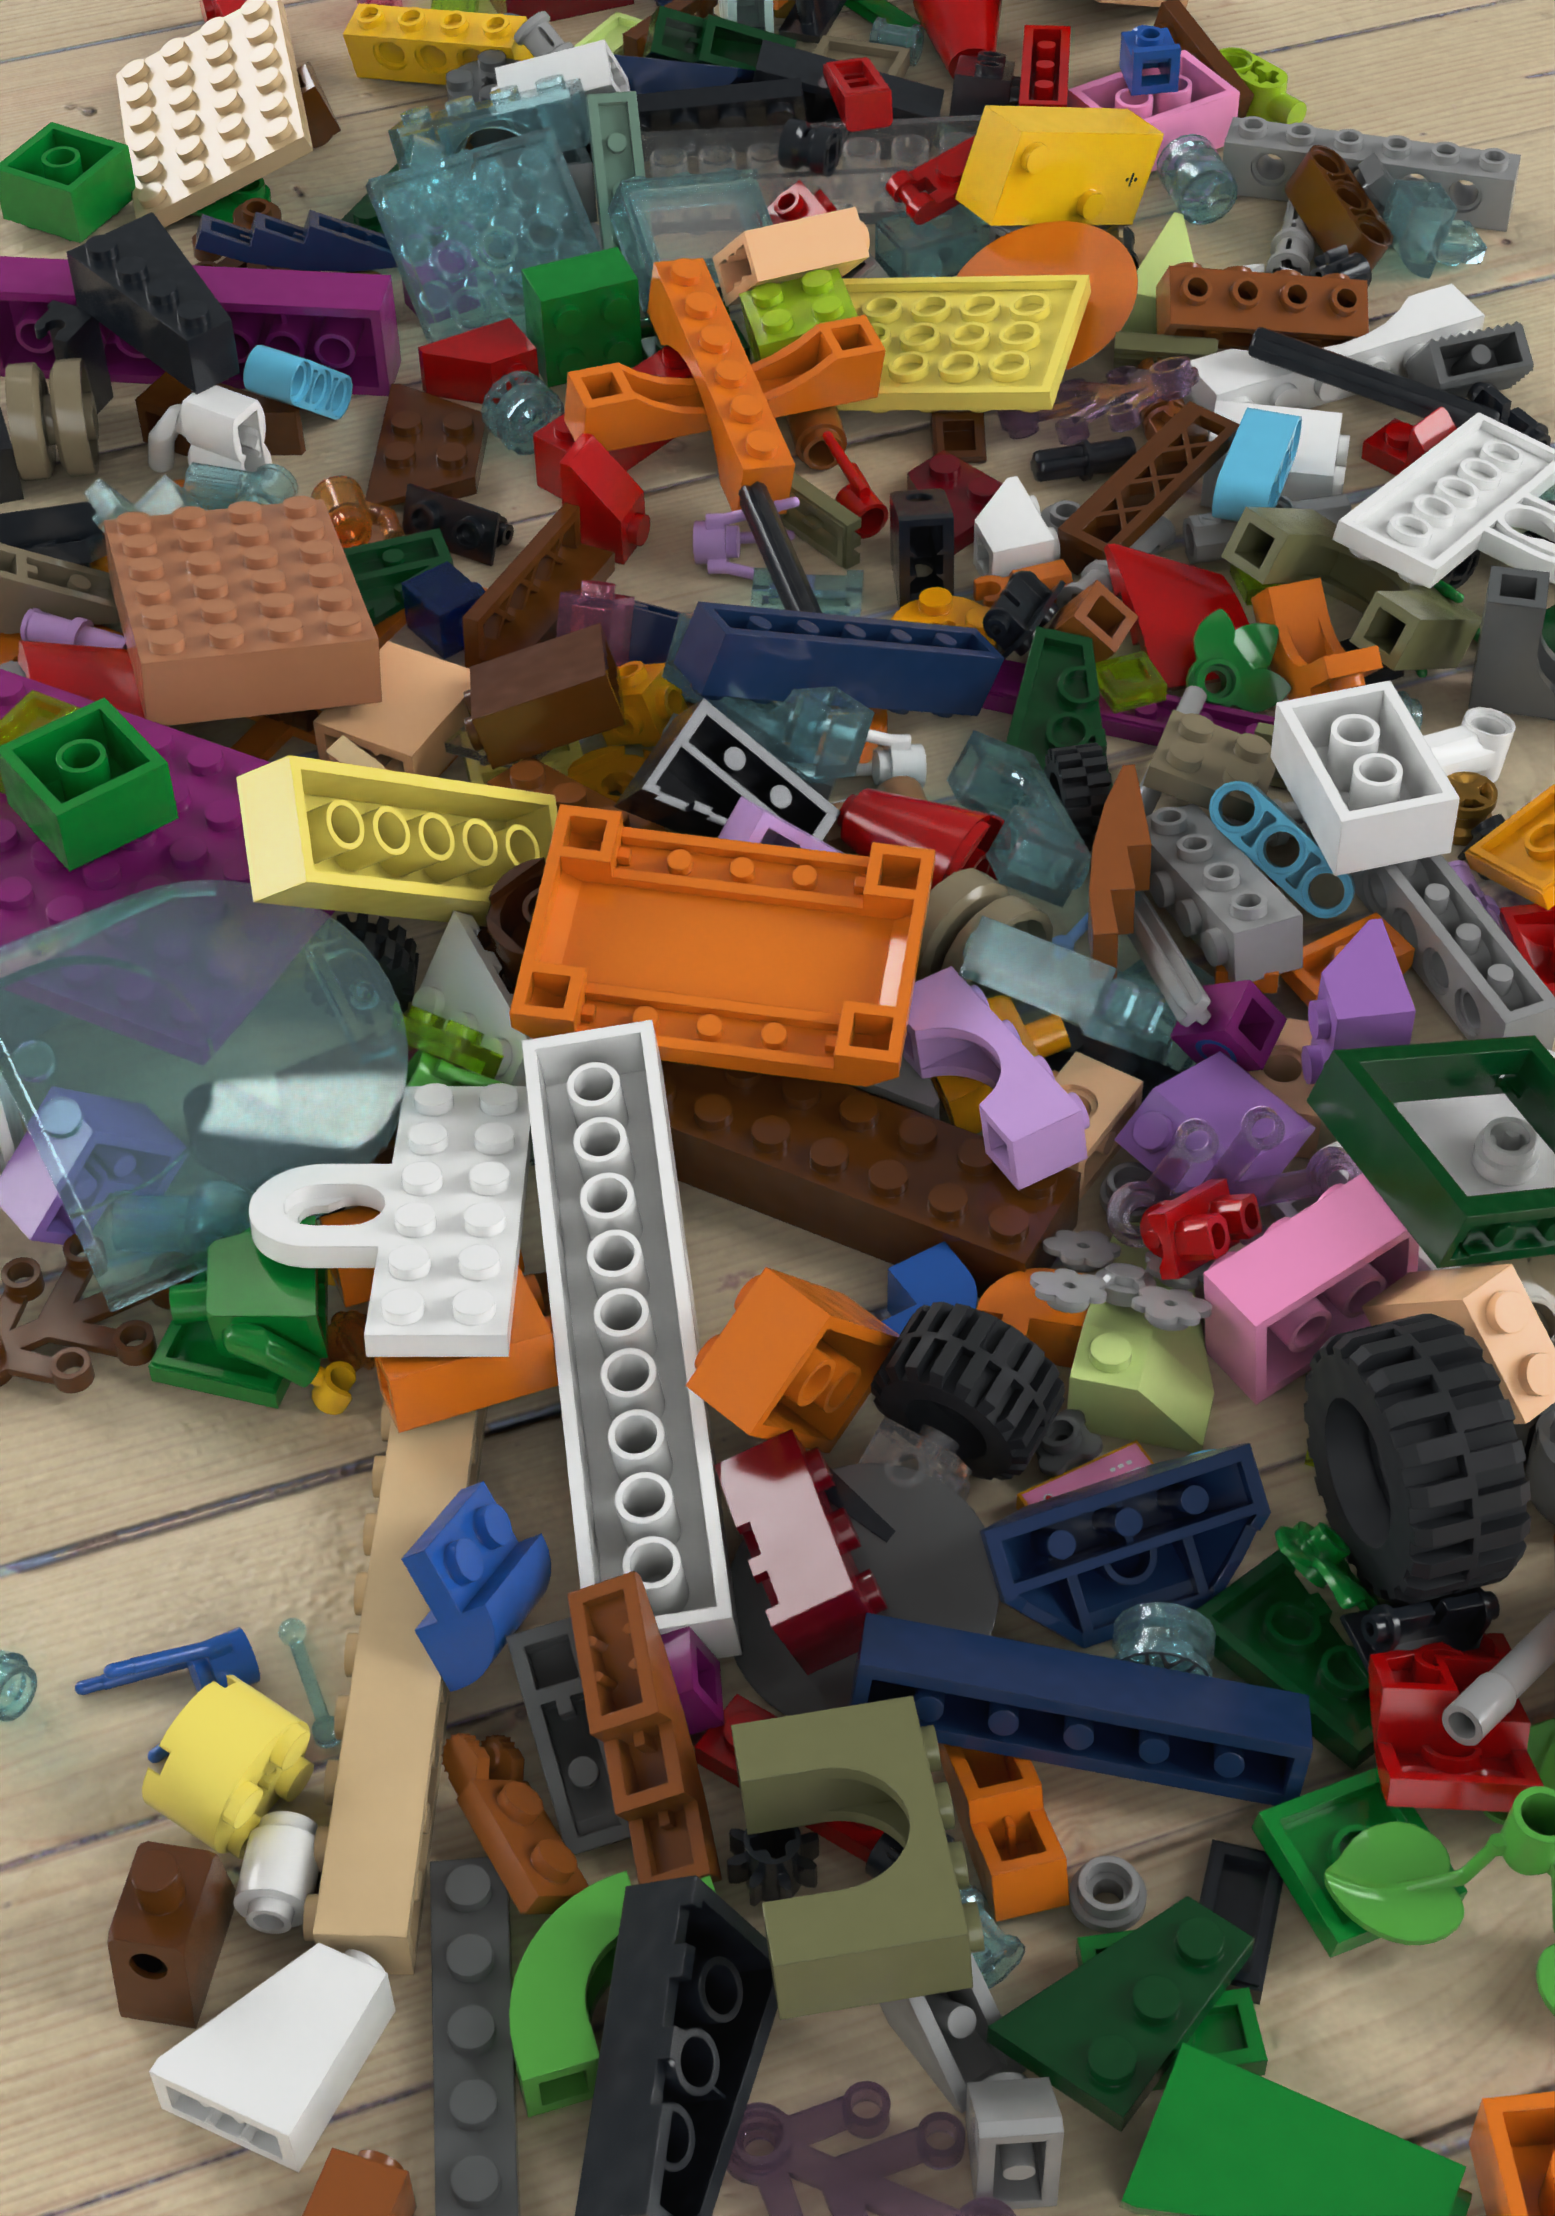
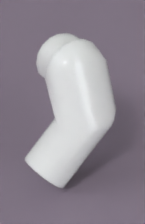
(162, 440)

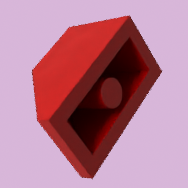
(472, 361)
(607, 497)

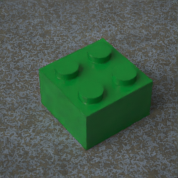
(66, 182)
(582, 313)
(87, 783)

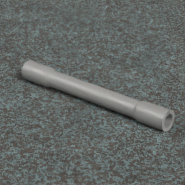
(1496, 1691)

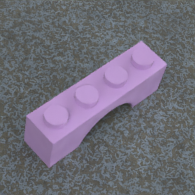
(1028, 1117)

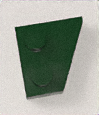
(387, 563)

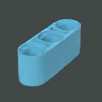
(297, 382)
(1256, 463)
(1252, 841)

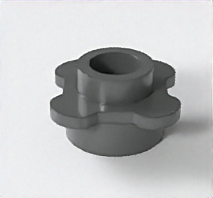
(1067, 1444)

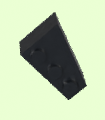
(705, 769)

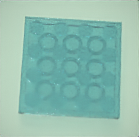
(473, 224)

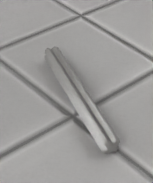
(1168, 965)

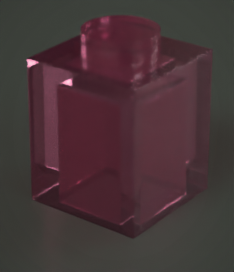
(594, 605)

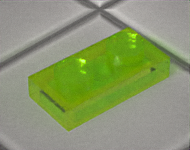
(455, 1044)

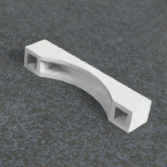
(1423, 316)

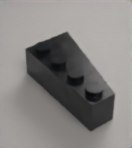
(784, 62)
(155, 302)
(675, 2052)

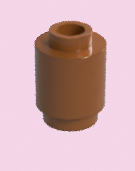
(807, 436)

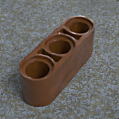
(1337, 206)

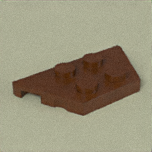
(426, 445)

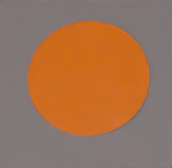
(1069, 250)

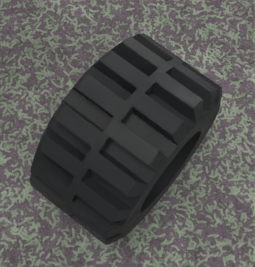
(973, 1384)

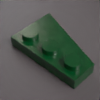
(1058, 696)
(1126, 2012)

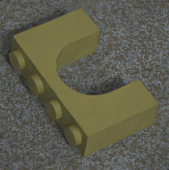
(1407, 621)
(901, 1929)

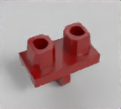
(1198, 1226)

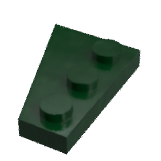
(1284, 1641)

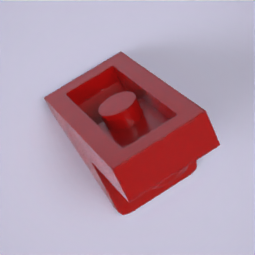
(1401, 443)

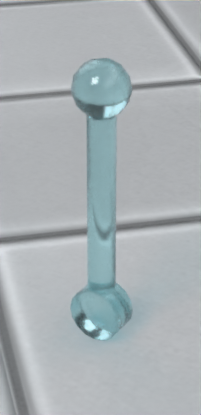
(292, 1633)

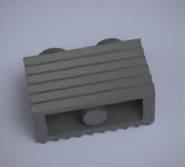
(1484, 356)

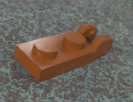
(511, 1822)

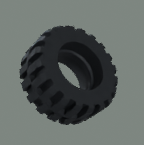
(1417, 1458)

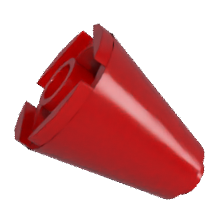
(960, 27)
(955, 833)

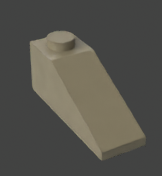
(53, 587)

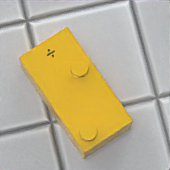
(1058, 165)

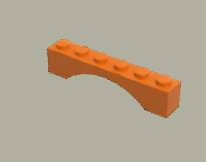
(821, 369)
(743, 429)

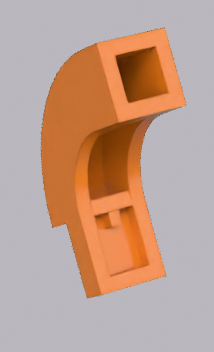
(1307, 645)

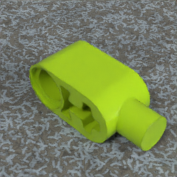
(1268, 86)

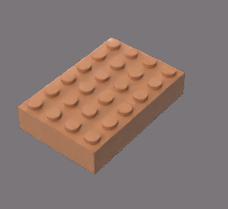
(241, 612)

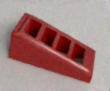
(859, 94)

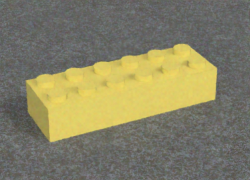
(384, 838)

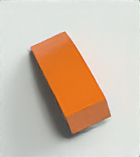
(1006, 1831)

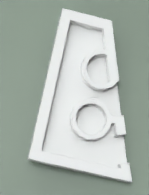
(467, 989)

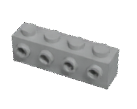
(1221, 897)

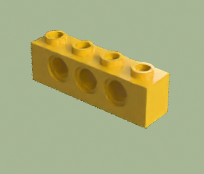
(425, 43)

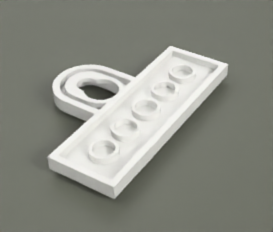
(1460, 502)
(444, 1228)

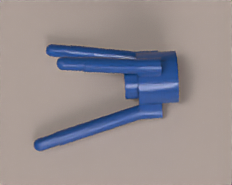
(206, 1661)

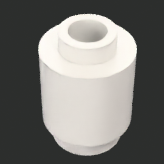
(277, 1872)

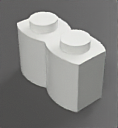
(225, 429)

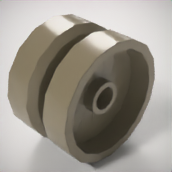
(45, 420)
(955, 913)

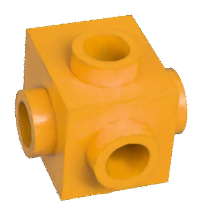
(647, 704)

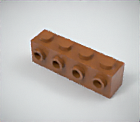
(1236, 302)

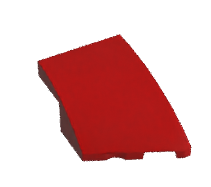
(1169, 607)
(83, 672)
(1414, 1752)

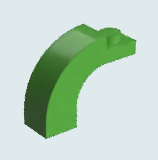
(557, 1994)

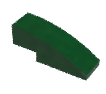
(706, 40)

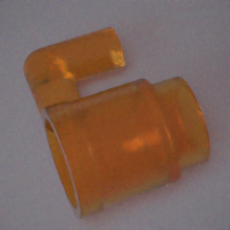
(353, 514)

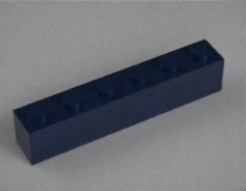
(875, 661)
(1090, 1710)

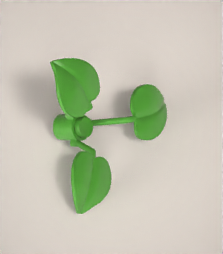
(1399, 1876)

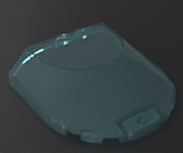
(188, 1059)

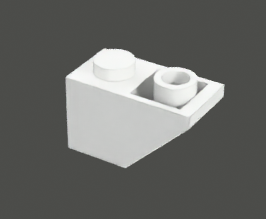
(1012, 532)

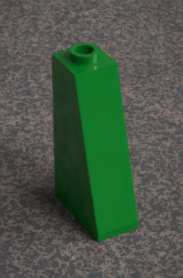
(1259, 2149)

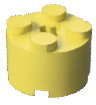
(228, 1764)

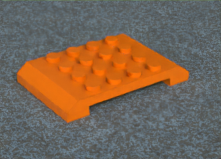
(727, 948)

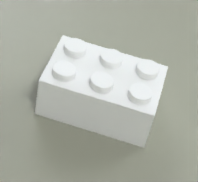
(1364, 778)

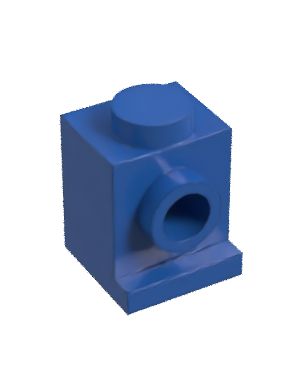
(1145, 49)

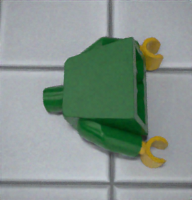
(267, 1316)

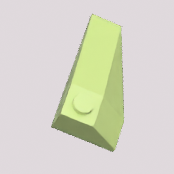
(1141, 1378)

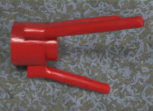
(858, 494)

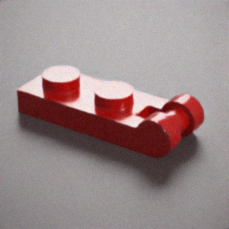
(938, 177)

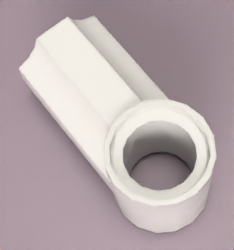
(1476, 745)

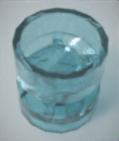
(1197, 179)

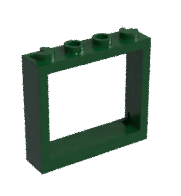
(1453, 1229)

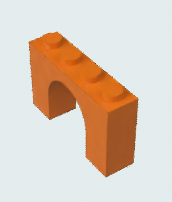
(443, 1387)

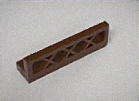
(1145, 485)
(525, 598)

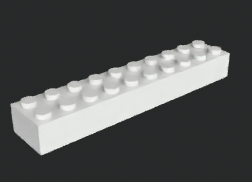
(627, 1328)

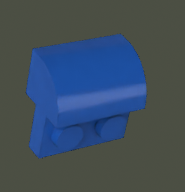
(474, 1583)

